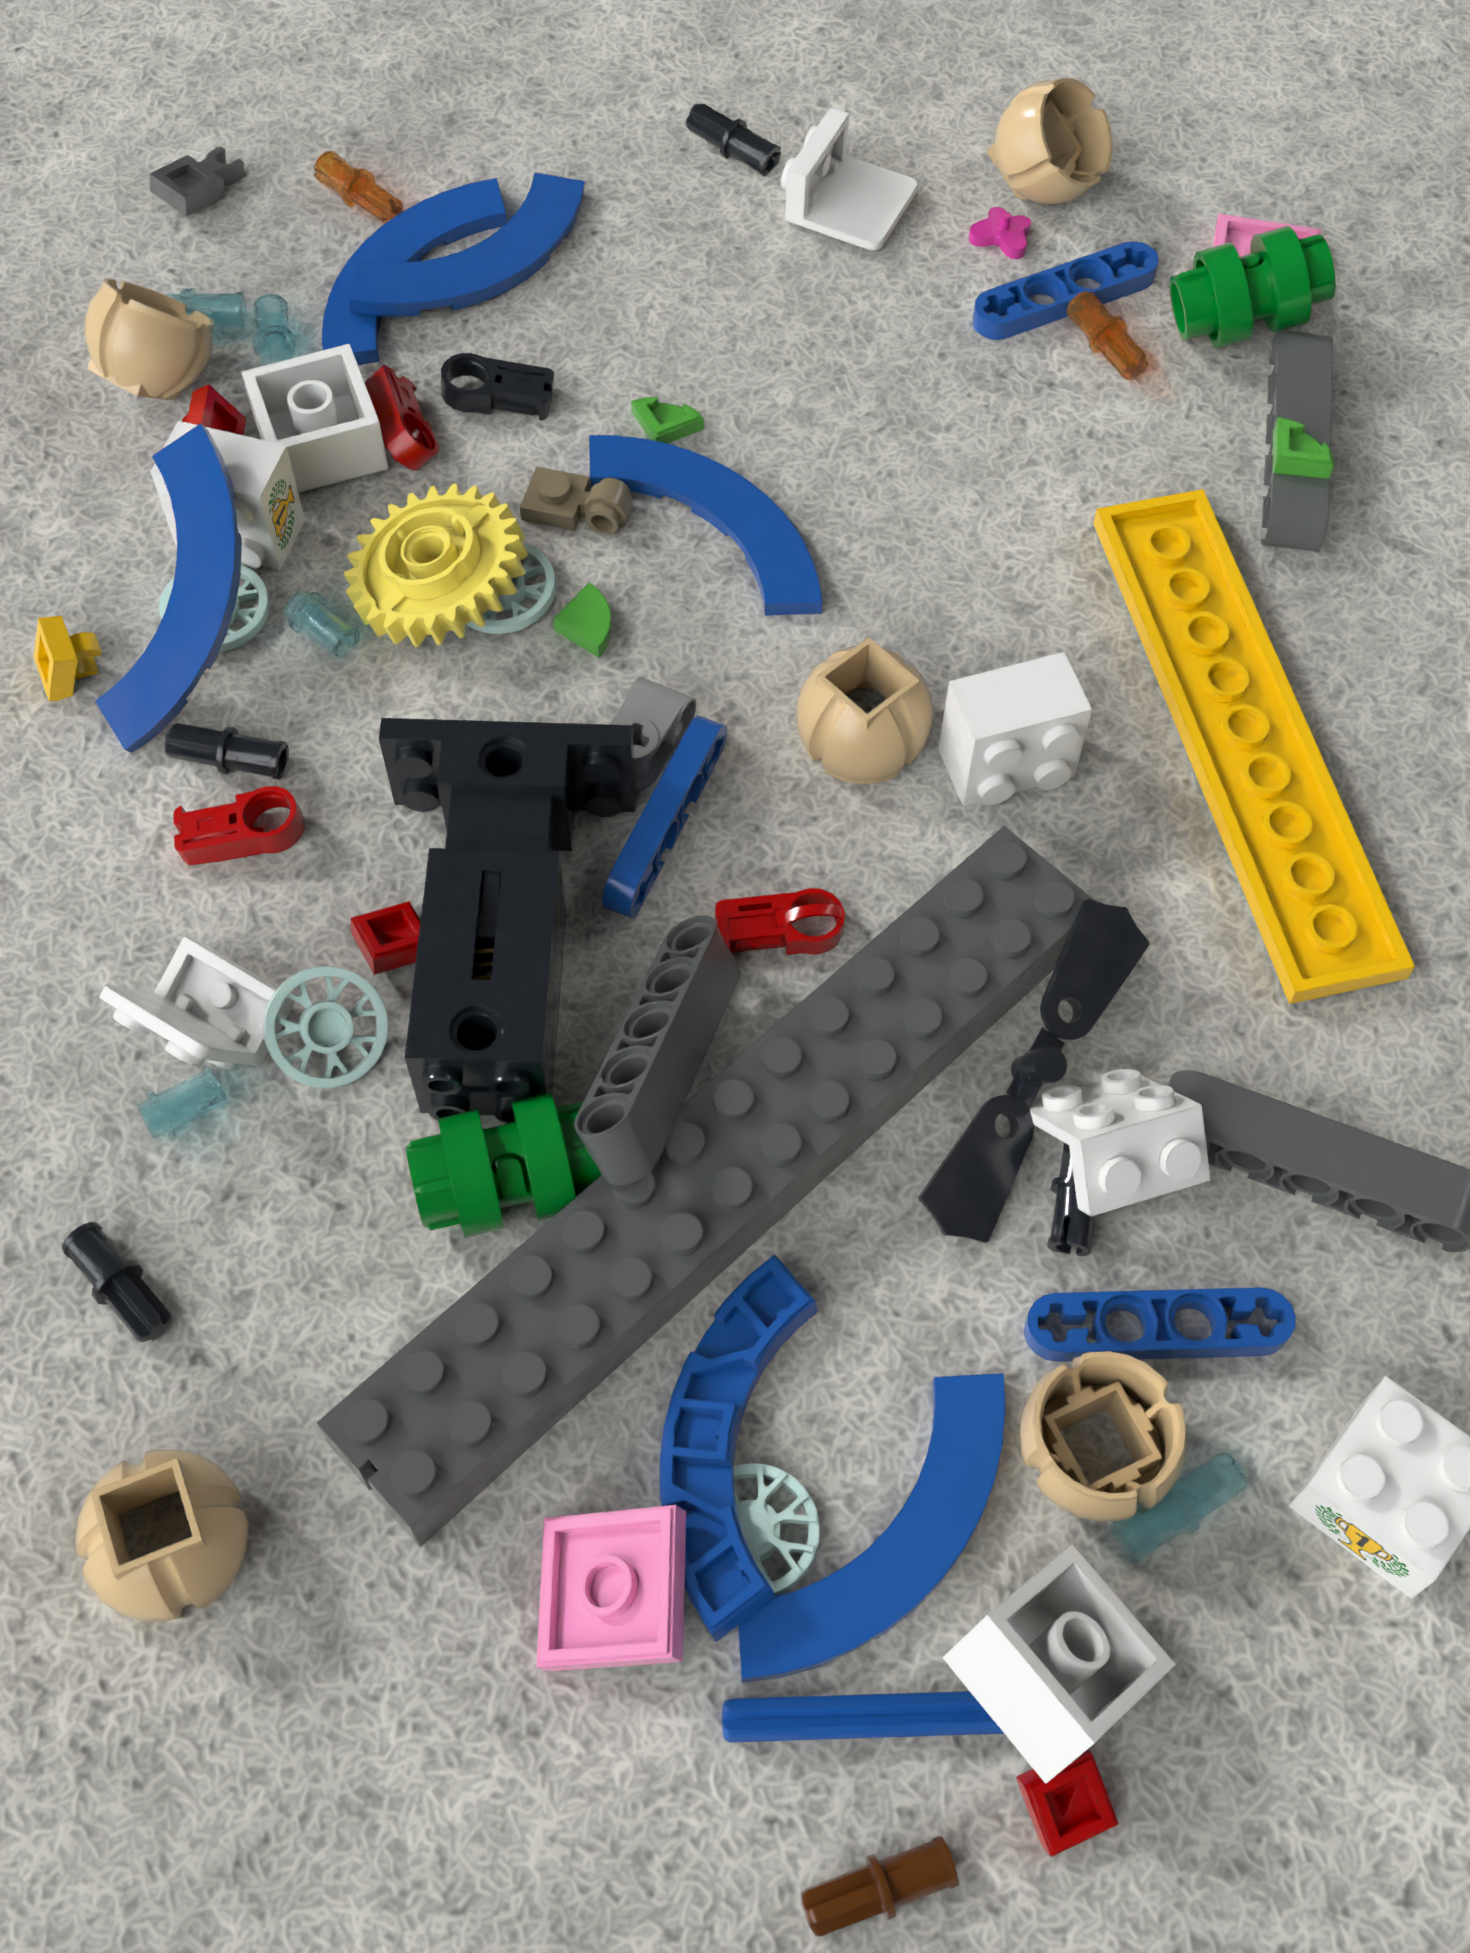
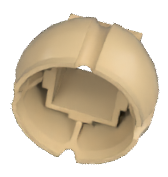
(1052, 142)
(146, 340)
(847, 739)
(1138, 1408)
(180, 1574)

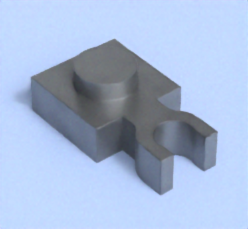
(195, 184)

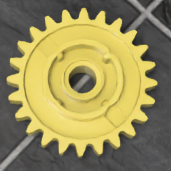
(436, 565)

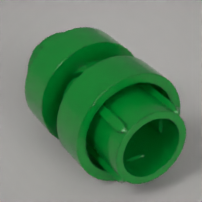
(1271, 283)
(456, 1176)

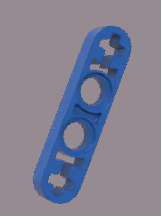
(1061, 286)
(664, 816)
(1157, 1313)

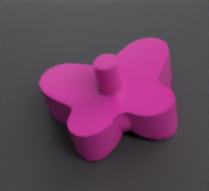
(1003, 231)

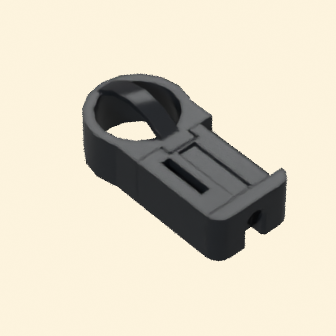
(506, 388)

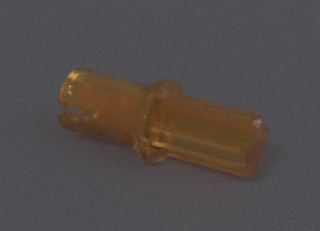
(356, 186)
(1107, 335)

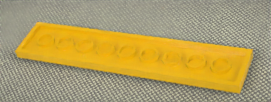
(1252, 750)

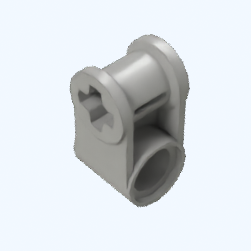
(657, 721)

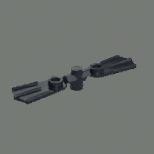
(982, 1165)

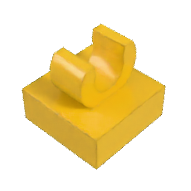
(62, 657)

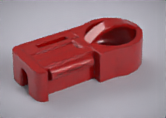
(400, 419)
(228, 829)
(767, 921)

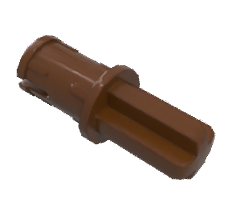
(879, 1887)

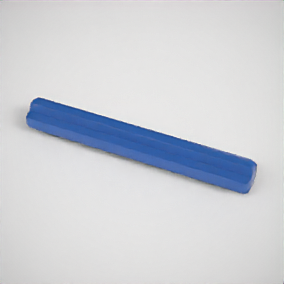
(855, 1717)

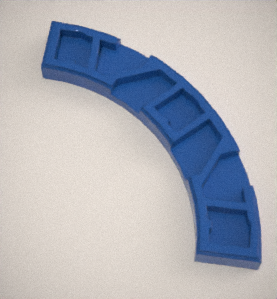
(406, 239)
(480, 270)
(726, 502)
(200, 597)
(703, 1436)
(907, 1559)

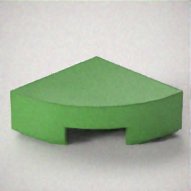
(666, 421)
(1299, 452)
(586, 620)

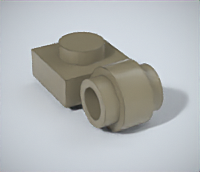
(563, 497)

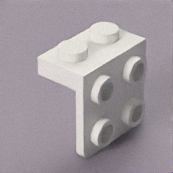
(840, 192)
(203, 1008)
(1125, 1139)

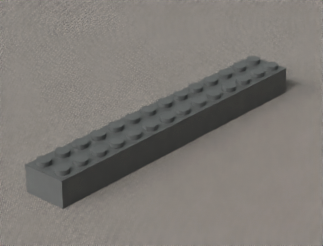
(738, 1159)

